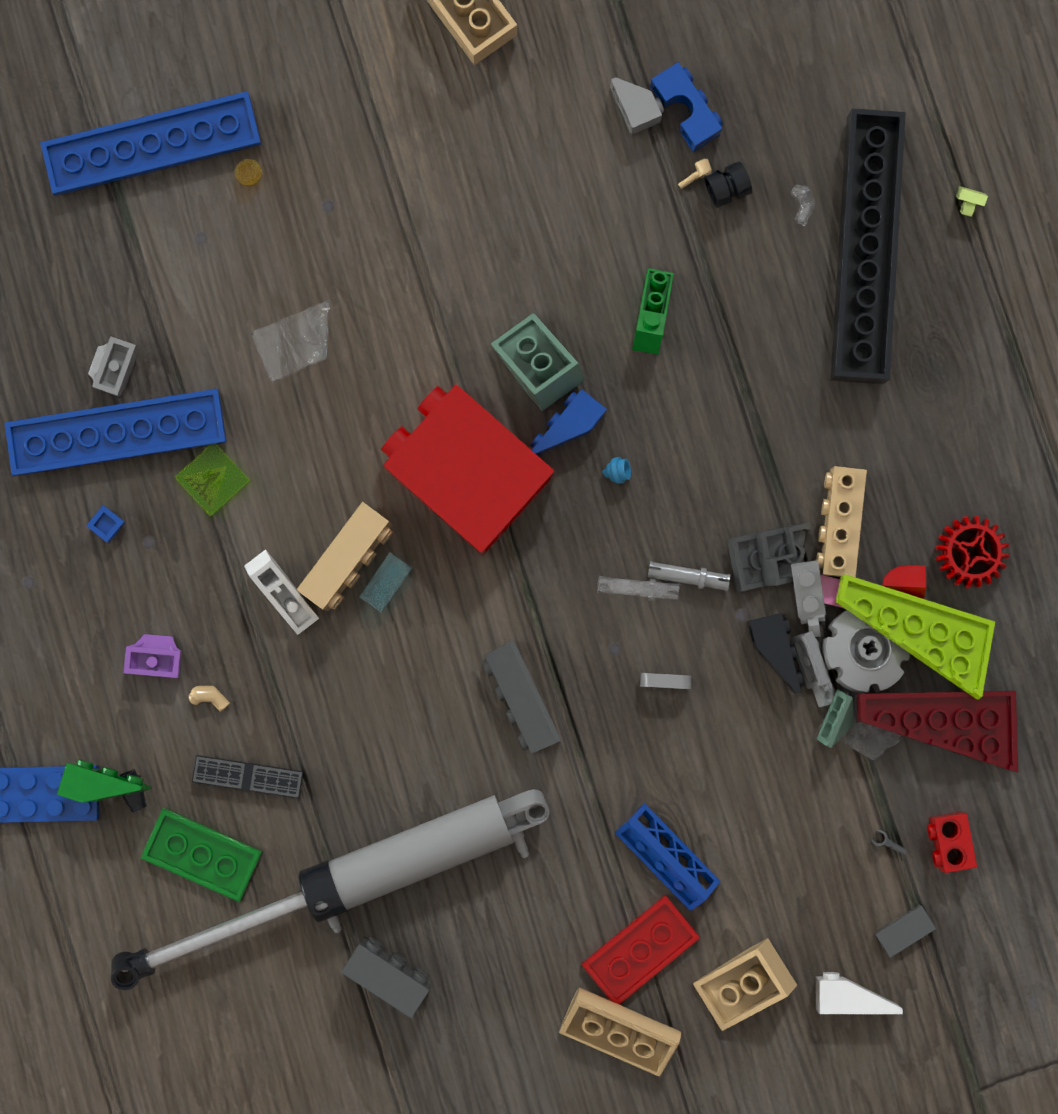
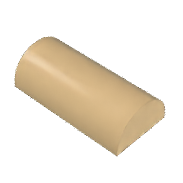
(620, 1032)

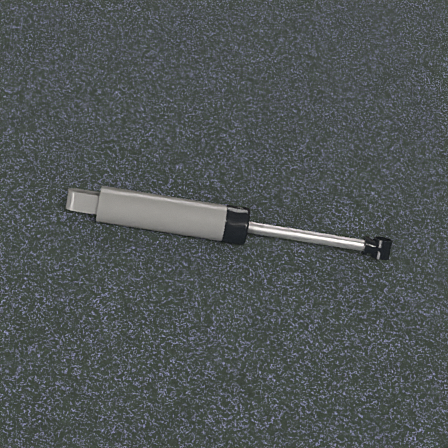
(367, 874)

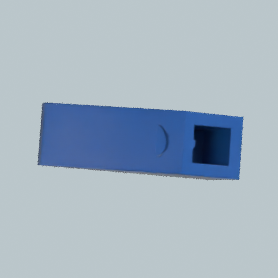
(574, 422)

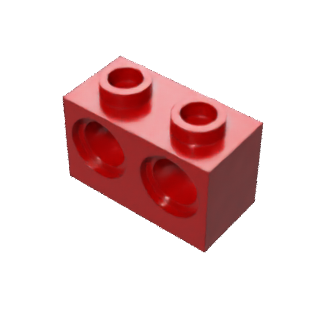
(959, 840)

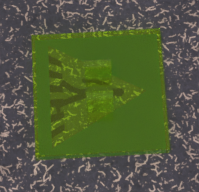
(212, 479)

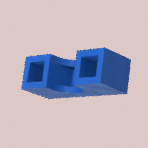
(676, 86)

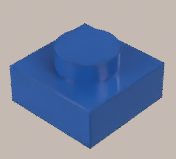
(106, 524)

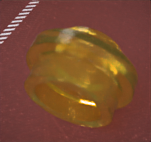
(248, 172)

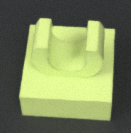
(970, 199)

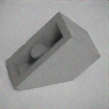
(636, 105)

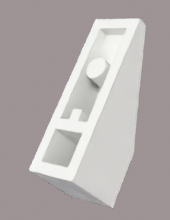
(281, 592)
(844, 996)

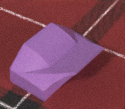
(153, 657)

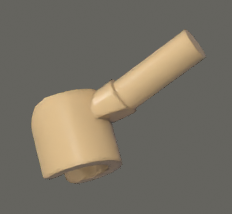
(703, 168)

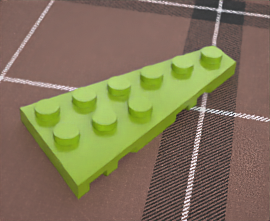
(937, 635)

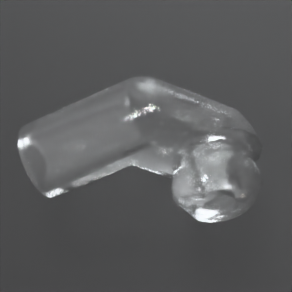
(806, 203)

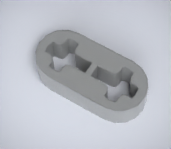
(665, 680)

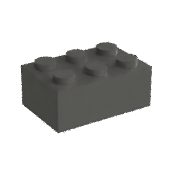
(388, 976)

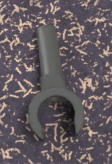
(890, 844)

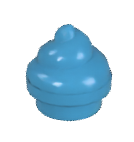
(618, 470)

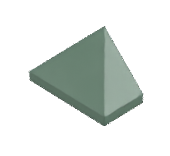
(838, 719)

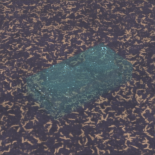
(385, 582)

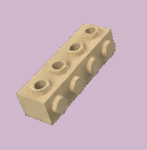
(842, 521)

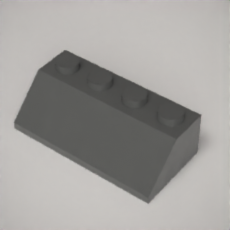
(522, 698)

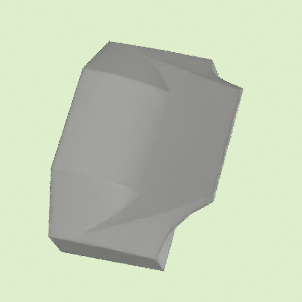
(113, 366)

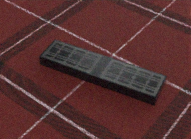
(247, 776)

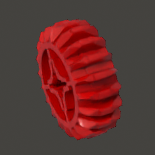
(966, 562)

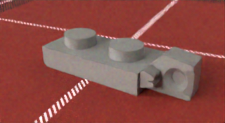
(809, 594)
(813, 668)

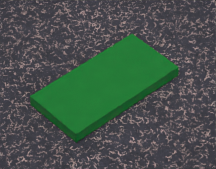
(201, 854)

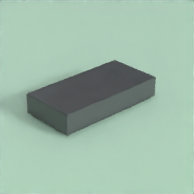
(905, 931)

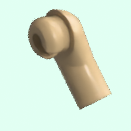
(208, 694)

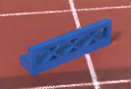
(665, 861)

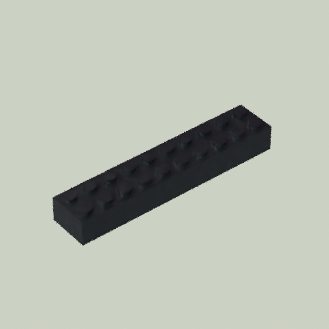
(868, 246)

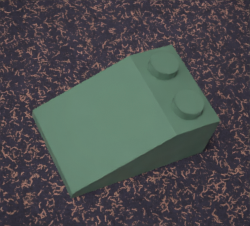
(538, 361)

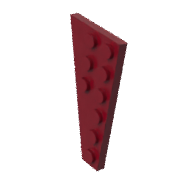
(950, 721)

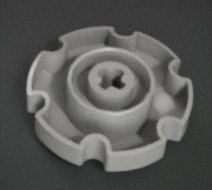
(847, 656)

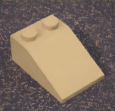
(745, 984)

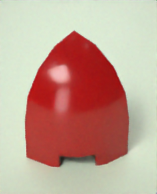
(907, 579)

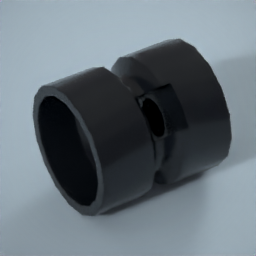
(728, 184)

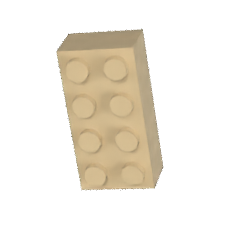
(476, 25)
(345, 557)

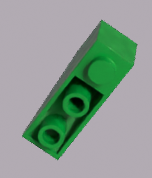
(653, 311)
(88, 784)

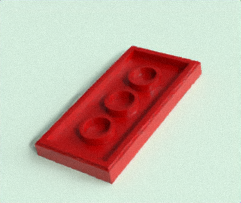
(640, 950)

